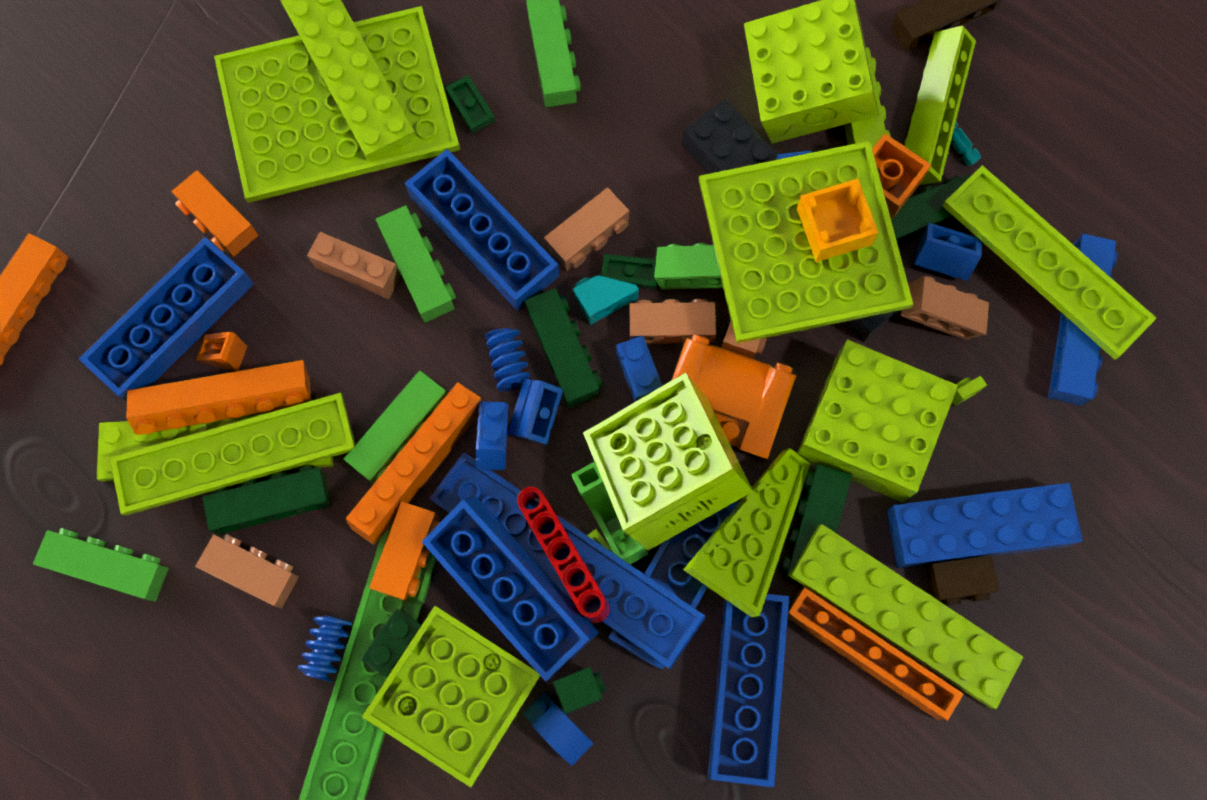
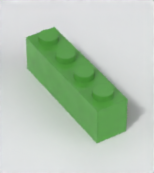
(552, 52)
(416, 264)
(687, 267)
(395, 427)
(101, 565)

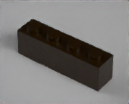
(918, 23)

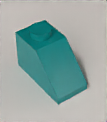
(603, 296)

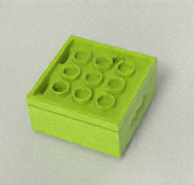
(810, 69)
(877, 421)
(666, 462)
(451, 696)

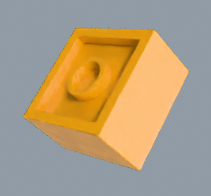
(837, 220)

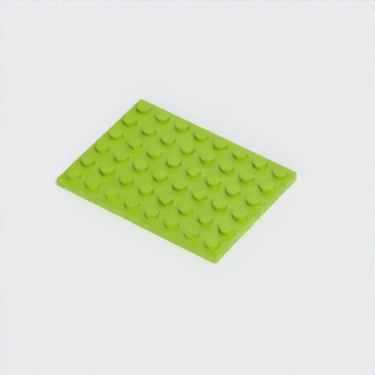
(293, 132)

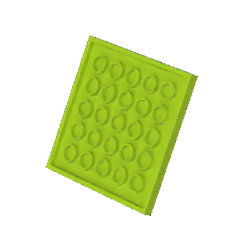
(766, 256)

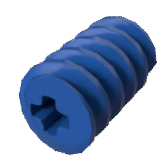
(505, 358)
(323, 647)

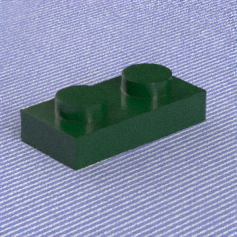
(470, 104)
(630, 270)
(391, 642)

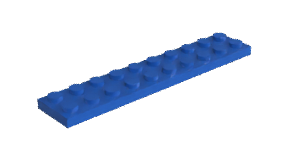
(638, 605)

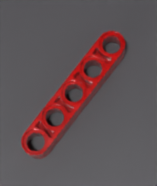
(573, 564)

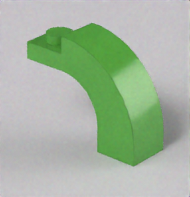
(596, 497)

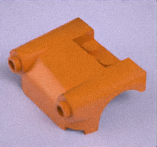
(741, 390)

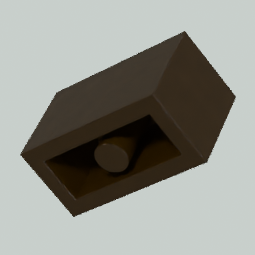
(962, 579)

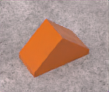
(222, 350)

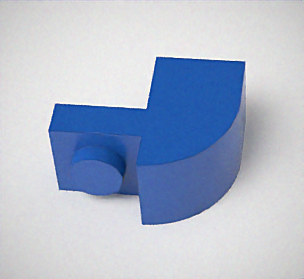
(557, 729)

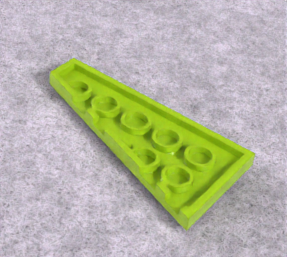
(748, 543)

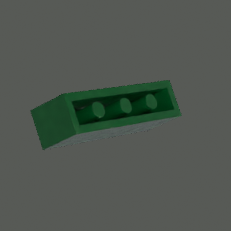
(925, 208)
(562, 348)
(267, 500)
(821, 505)
(580, 690)

